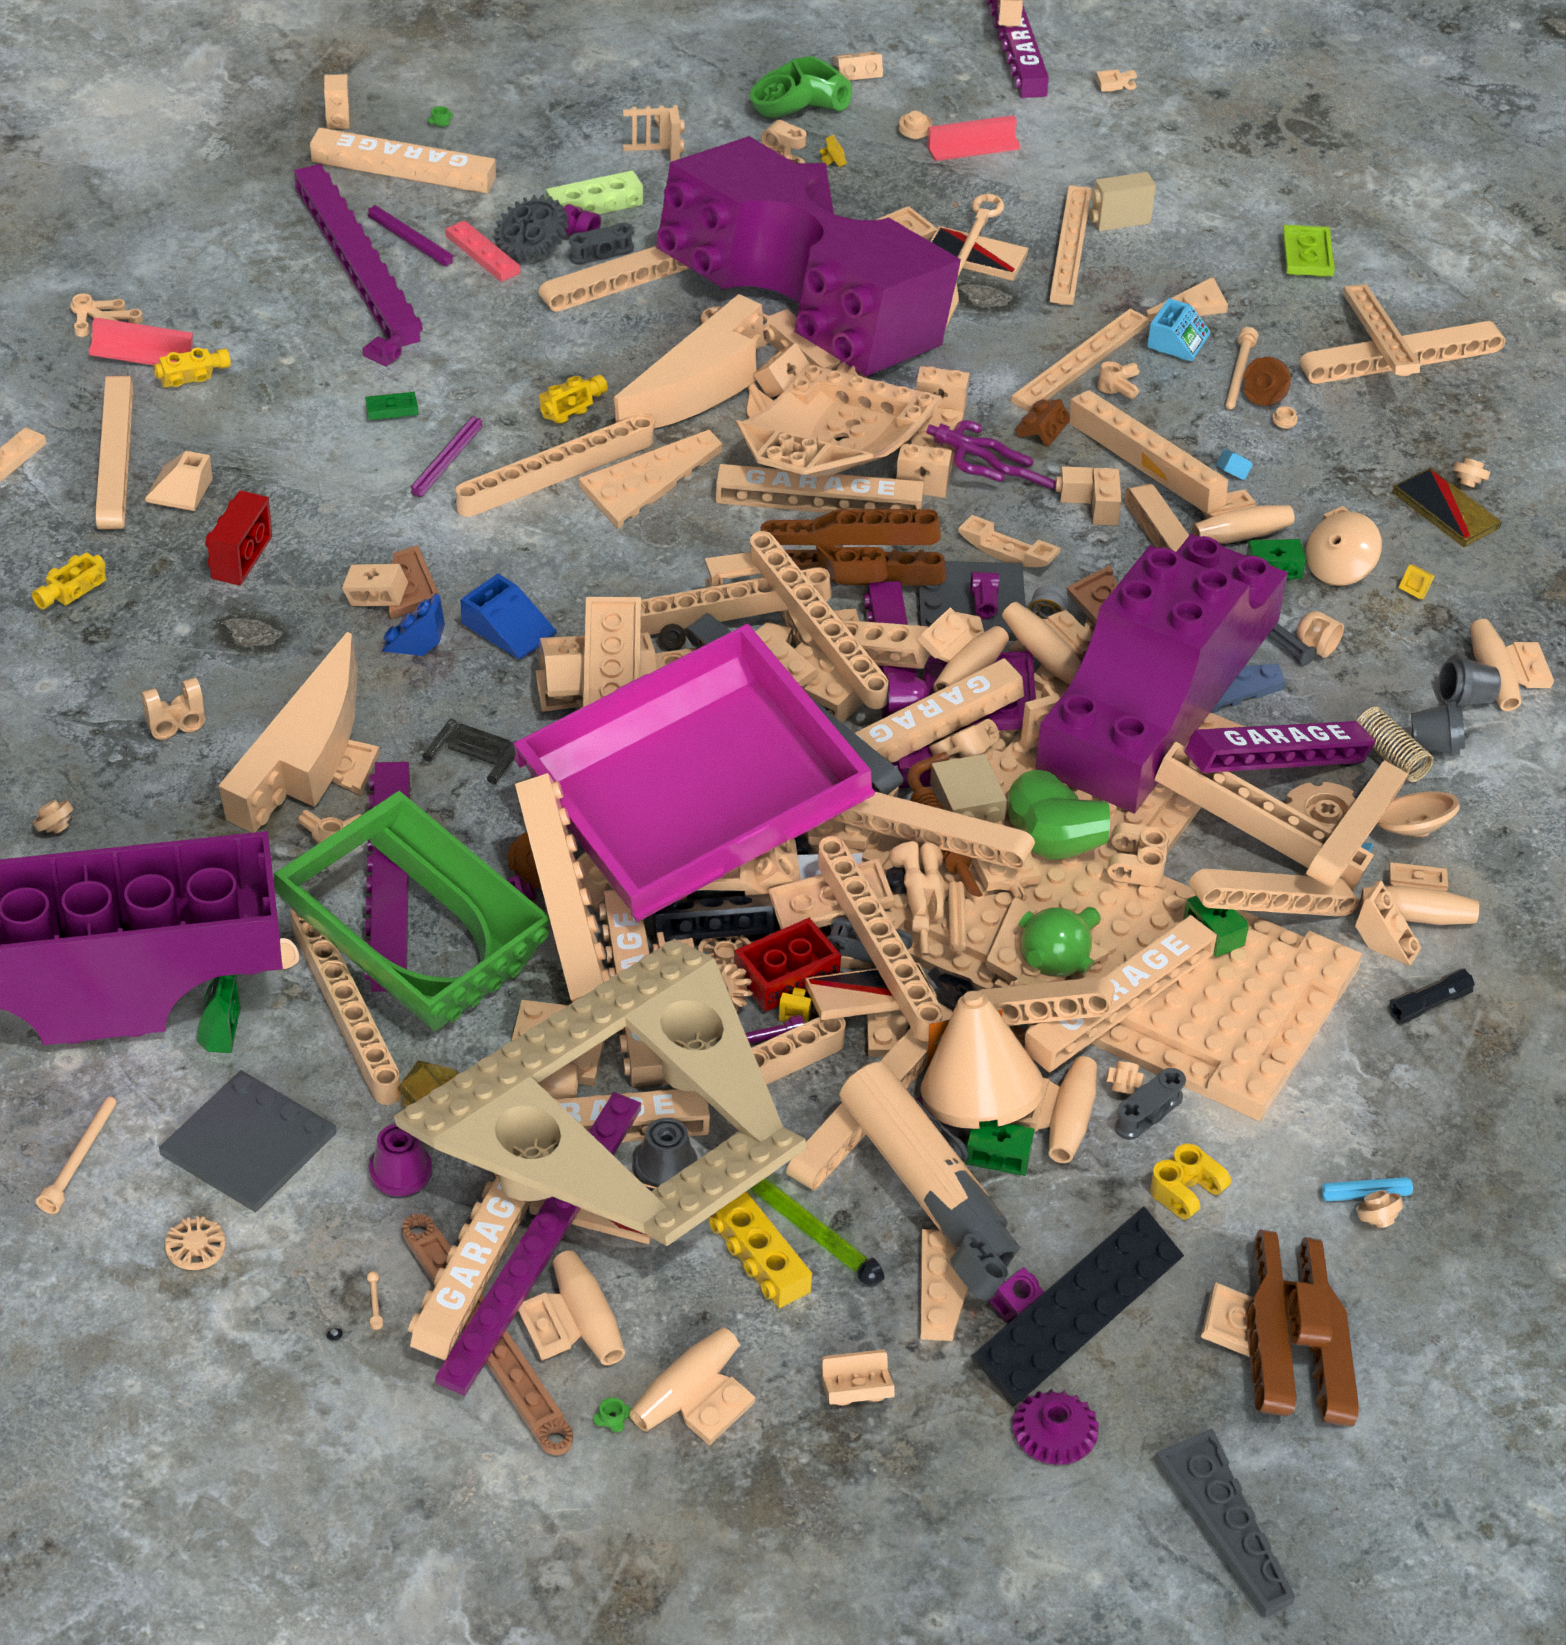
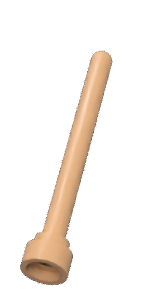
(1247, 339)
(52, 1197)

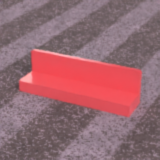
(972, 138)
(136, 341)

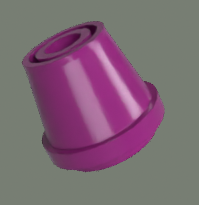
(399, 1163)

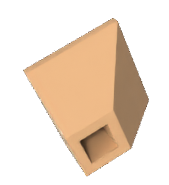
(182, 481)

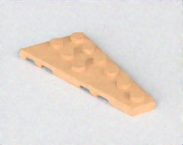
(645, 478)

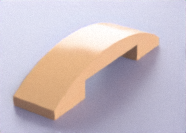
(1007, 549)

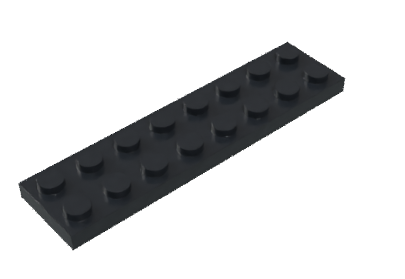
(1077, 1306)

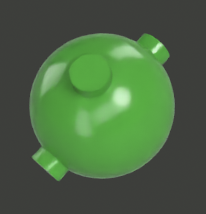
(1059, 940)

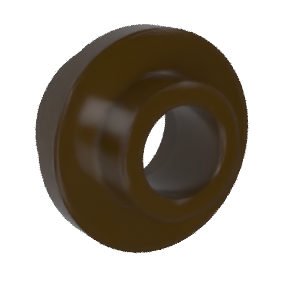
(678, 630)

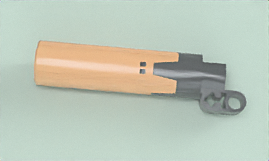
(933, 1176)

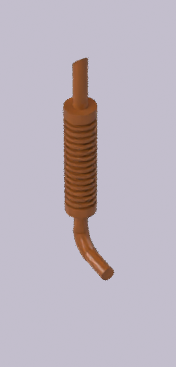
(954, 862)

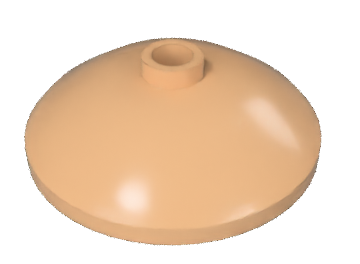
(1349, 559)
(1419, 813)

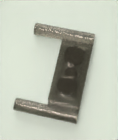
(474, 744)

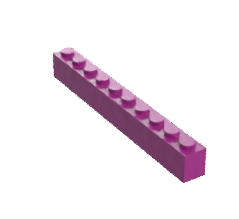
(887, 606)
(388, 881)

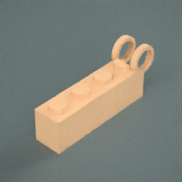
(781, 334)

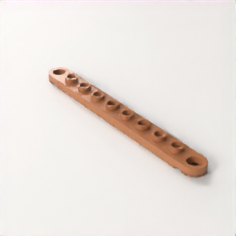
(506, 1360)

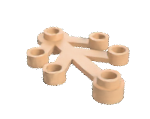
(84, 305)

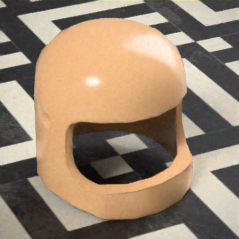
(1320, 632)

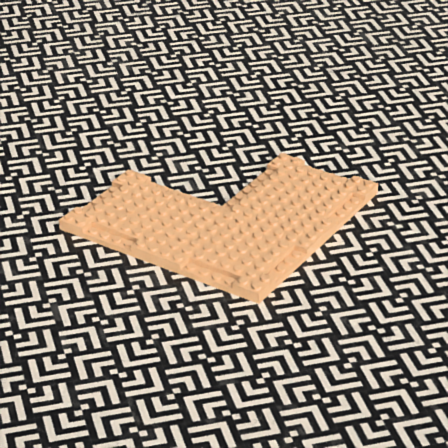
(1227, 1023)

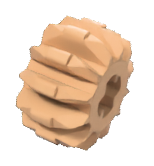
(736, 984)

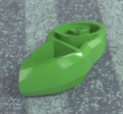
(801, 84)
(1056, 817)

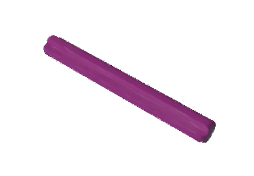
(410, 235)
(446, 456)

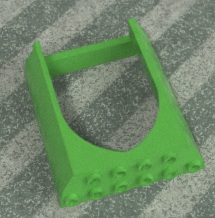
(494, 911)

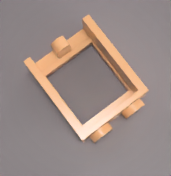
(729, 567)

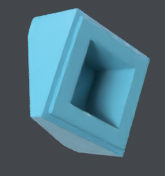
(1234, 464)

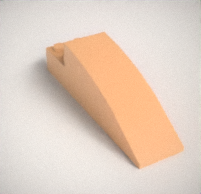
(701, 369)
(299, 746)

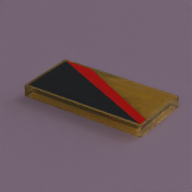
(1447, 507)

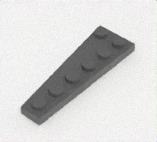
(1214, 1497)

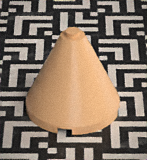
(980, 1069)

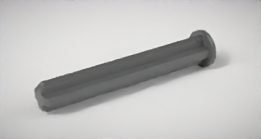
(1293, 645)

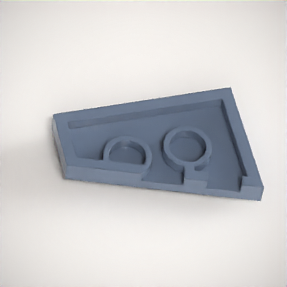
(1253, 682)

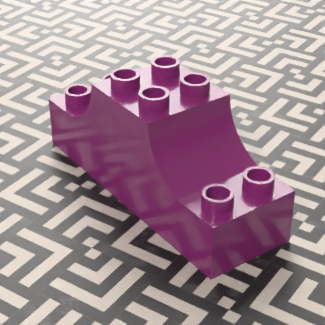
(1158, 665)
(125, 931)

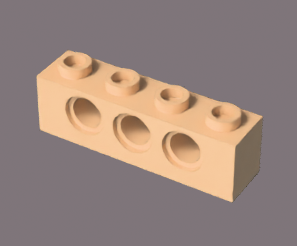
(890, 643)

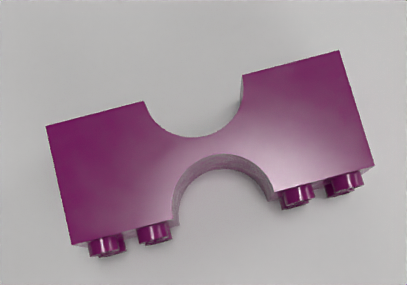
(861, 285)

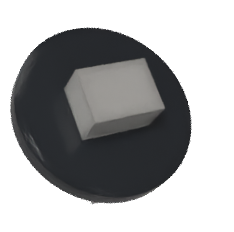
(334, 1334)

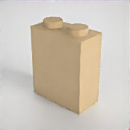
(1122, 201)
(969, 788)

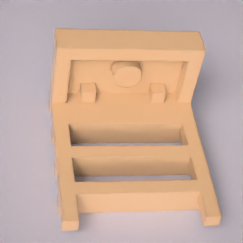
(669, 130)

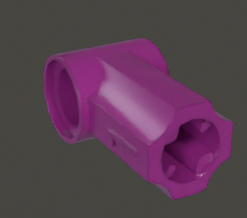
(985, 591)

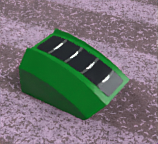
(220, 1015)

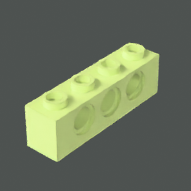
(601, 193)

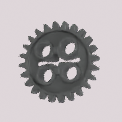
(531, 228)

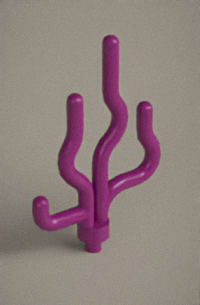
(977, 446)

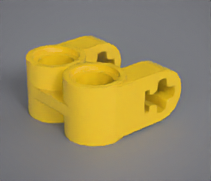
(1183, 1170)

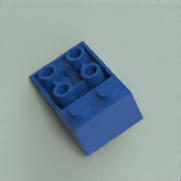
(505, 617)

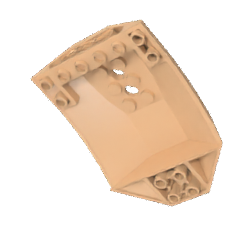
(825, 404)

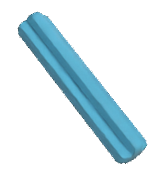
(1359, 1189)

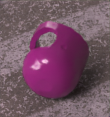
(904, 694)

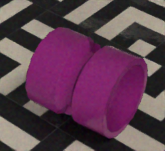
(580, 220)

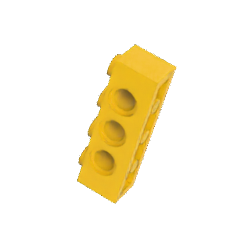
(762, 1250)

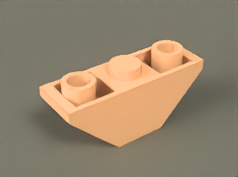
(1385, 927)

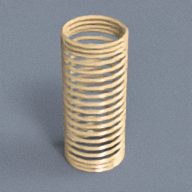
(1376, 727)

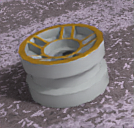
(1048, 601)

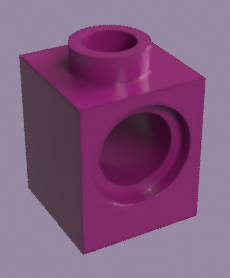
(1006, 1301)

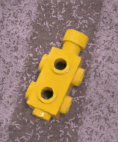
(190, 368)
(571, 397)
(71, 580)

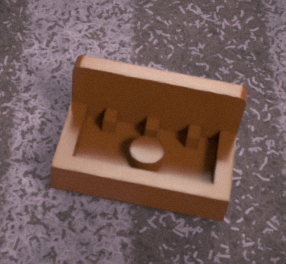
(1045, 420)

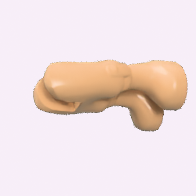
(922, 889)

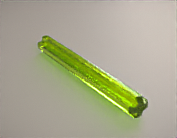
(809, 1224)

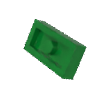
(391, 405)

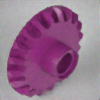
(1058, 1441)

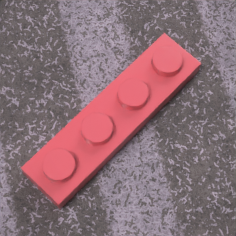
(483, 251)

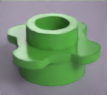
(440, 116)
(612, 1406)

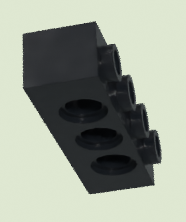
(715, 917)

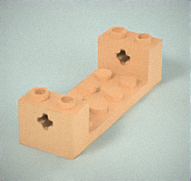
(921, 457)

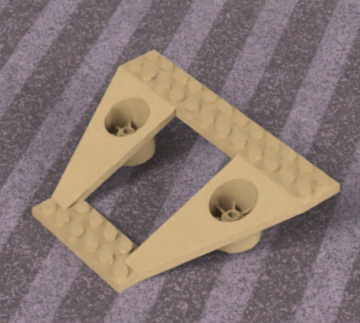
(514, 1128)

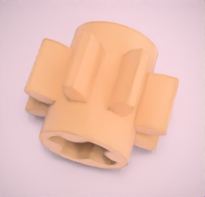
(1125, 1077)

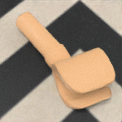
(921, 925)

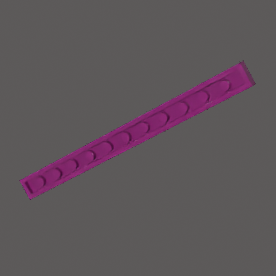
(526, 1263)

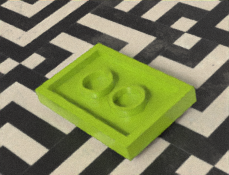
(1308, 250)

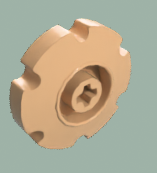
(1322, 803)

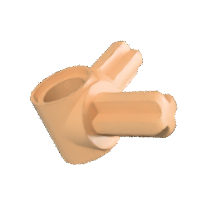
(1114, 376)
(322, 828)

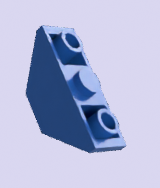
(417, 630)

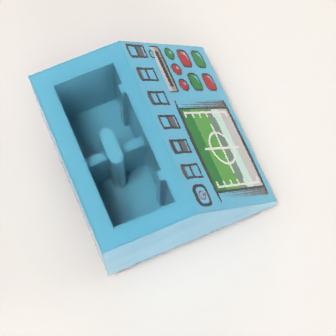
(1178, 330)

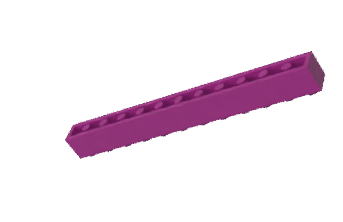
(357, 255)

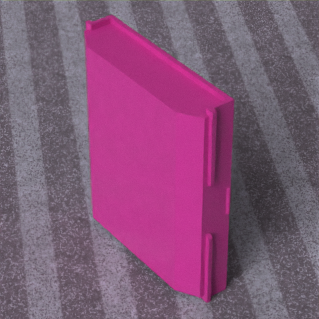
(696, 770)

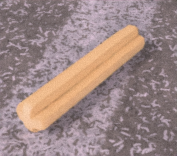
(957, 924)

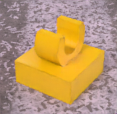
(833, 152)
(1416, 581)
(794, 1005)

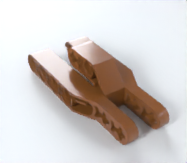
(866, 527)
(1315, 1321)

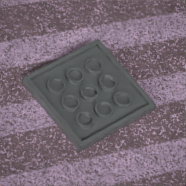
(955, 592)
(247, 1140)

